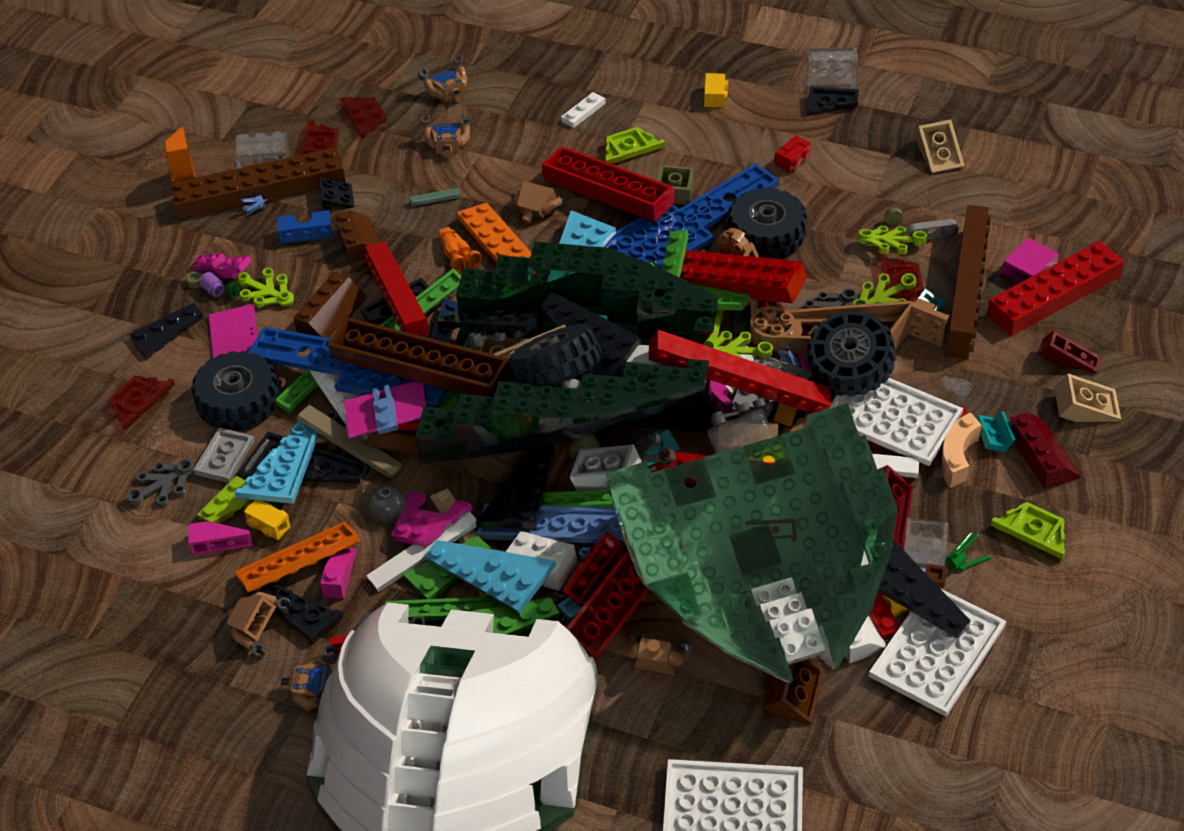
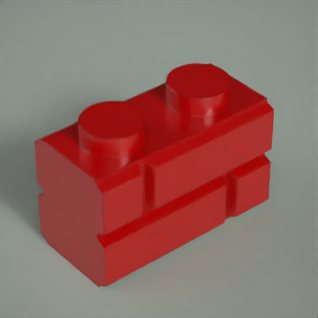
(792, 153)

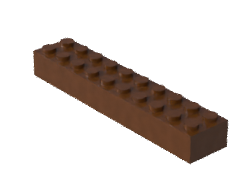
(268, 179)
(968, 281)
(419, 358)

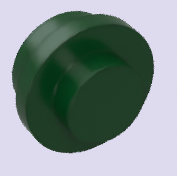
(232, 289)

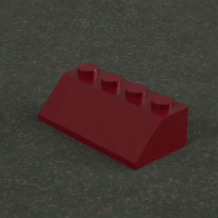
(1042, 450)
(902, 494)

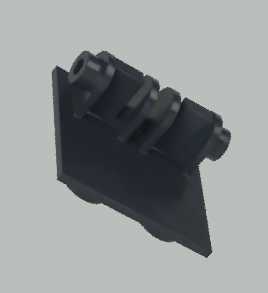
(335, 192)

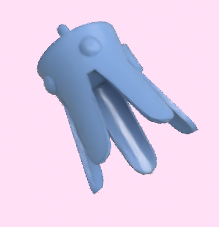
(258, 203)
(790, 359)

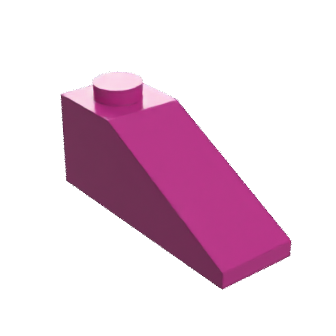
(215, 537)
(337, 574)

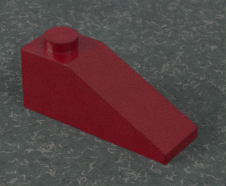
(1066, 352)

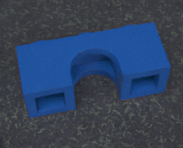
(317, 228)

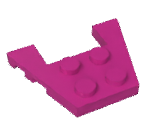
(423, 526)

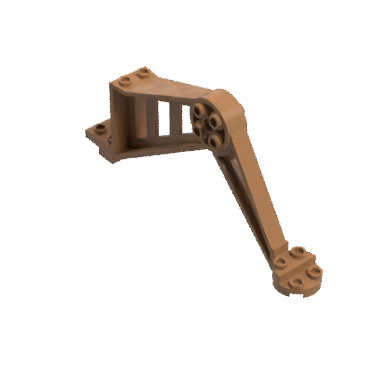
(784, 326)

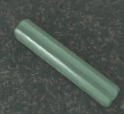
(435, 197)

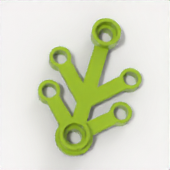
(892, 238)
(883, 296)
(283, 298)
(763, 349)

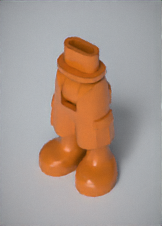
(458, 251)

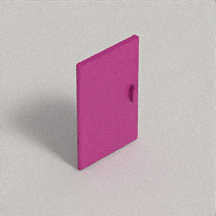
(233, 330)
(360, 411)

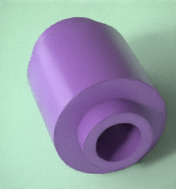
(211, 284)

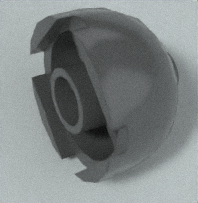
(386, 504)

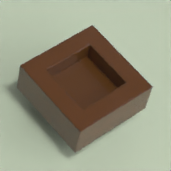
(937, 574)

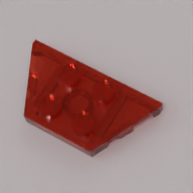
(364, 113)
(319, 138)
(896, 270)
(137, 397)

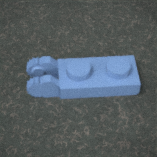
(385, 411)

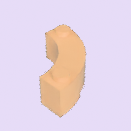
(959, 438)

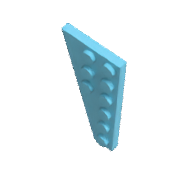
(586, 231)
(282, 469)
(499, 574)

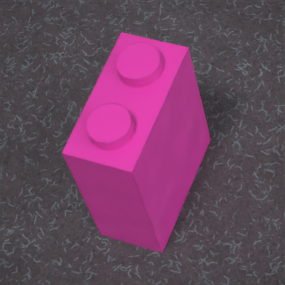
(1028, 260)

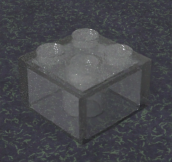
(926, 541)

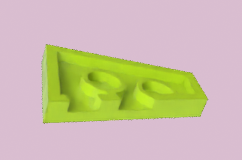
(224, 503)

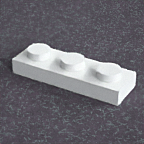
(583, 110)

